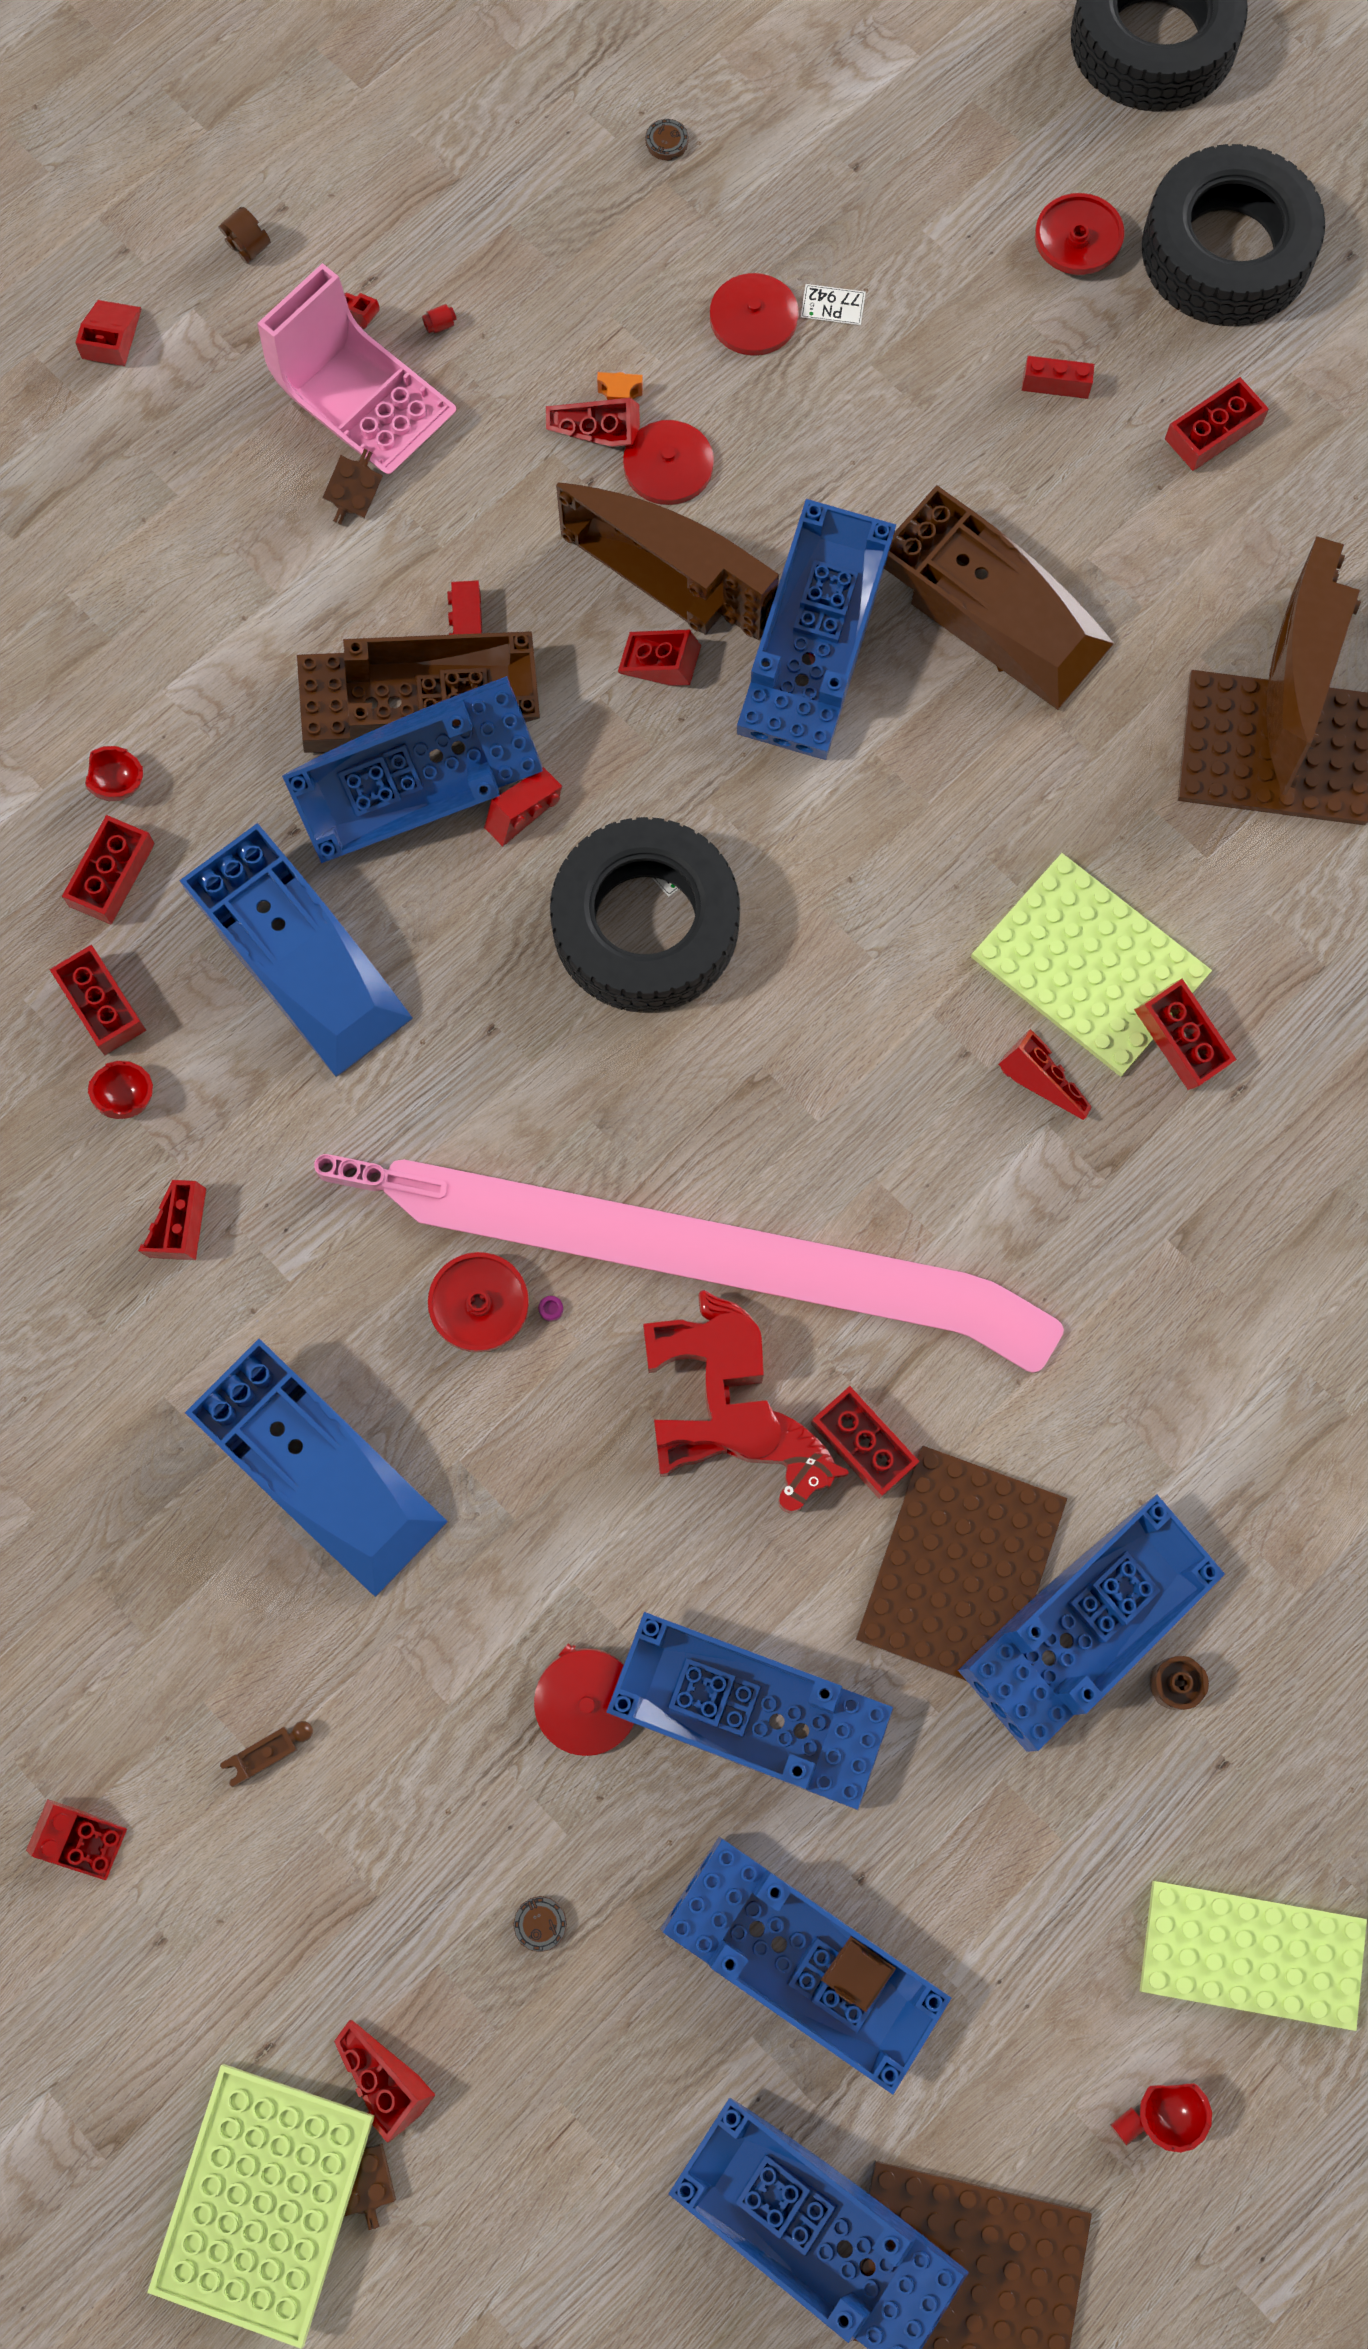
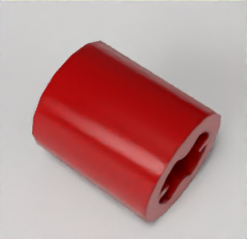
(1128, 2126)

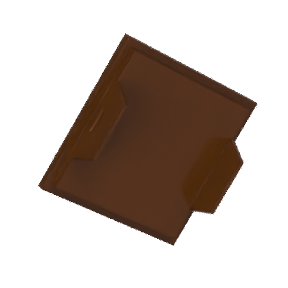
(858, 1974)

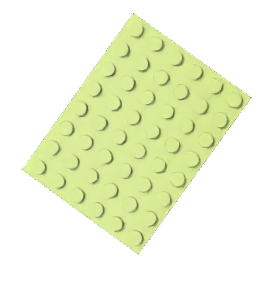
(1086, 961)
(261, 2205)

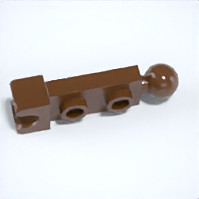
(266, 1752)

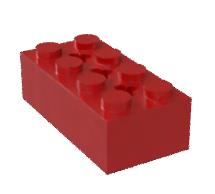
(1216, 423)
(108, 869)
(83, 996)
(1199, 1030)
(865, 1425)

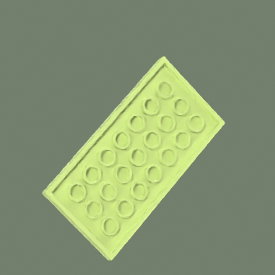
(1253, 1955)

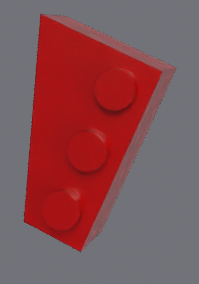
(521, 805)
(177, 1224)

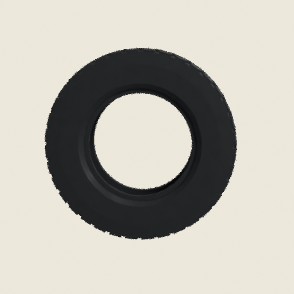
(1153, 73)
(1243, 182)
(635, 851)

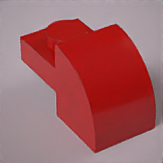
(362, 308)

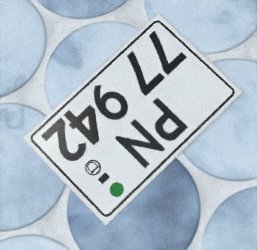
(833, 304)

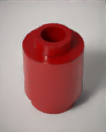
(439, 319)

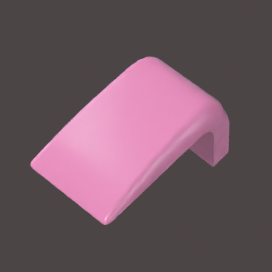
(347, 376)

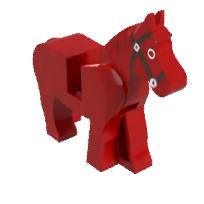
(743, 1430)

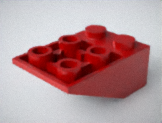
(108, 332)
(76, 1840)

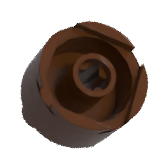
(244, 234)
(1182, 1669)

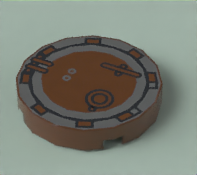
(666, 139)
(540, 1924)

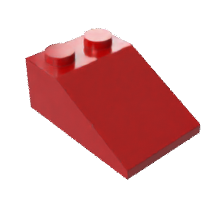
(661, 656)

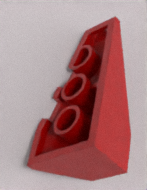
(601, 422)
(1033, 1068)
(383, 2081)

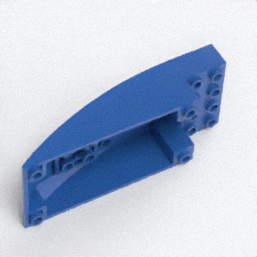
(818, 611)
(391, 785)
(307, 967)
(337, 1481)
(1114, 1608)
(723, 1705)
(715, 1923)
(789, 2215)

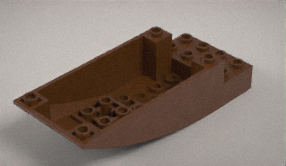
(669, 558)
(1013, 616)
(1307, 658)
(409, 668)

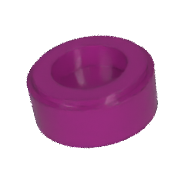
(550, 1308)

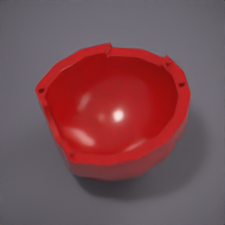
(113, 773)
(120, 1090)
(1176, 2116)

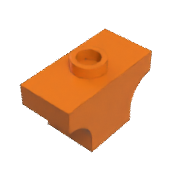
(619, 385)

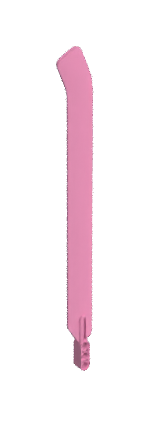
(713, 1253)

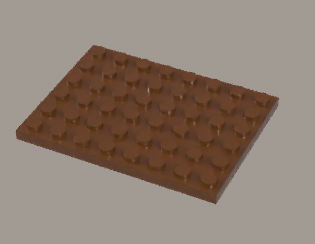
(1230, 759)
(958, 1561)
(1018, 2254)

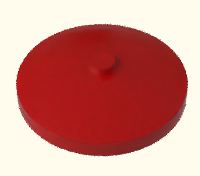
(1079, 233)
(753, 314)
(668, 462)
(478, 1302)
(574, 1702)

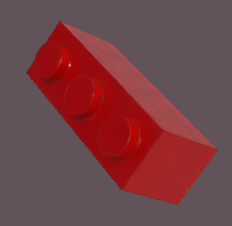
(1058, 377)
(466, 607)

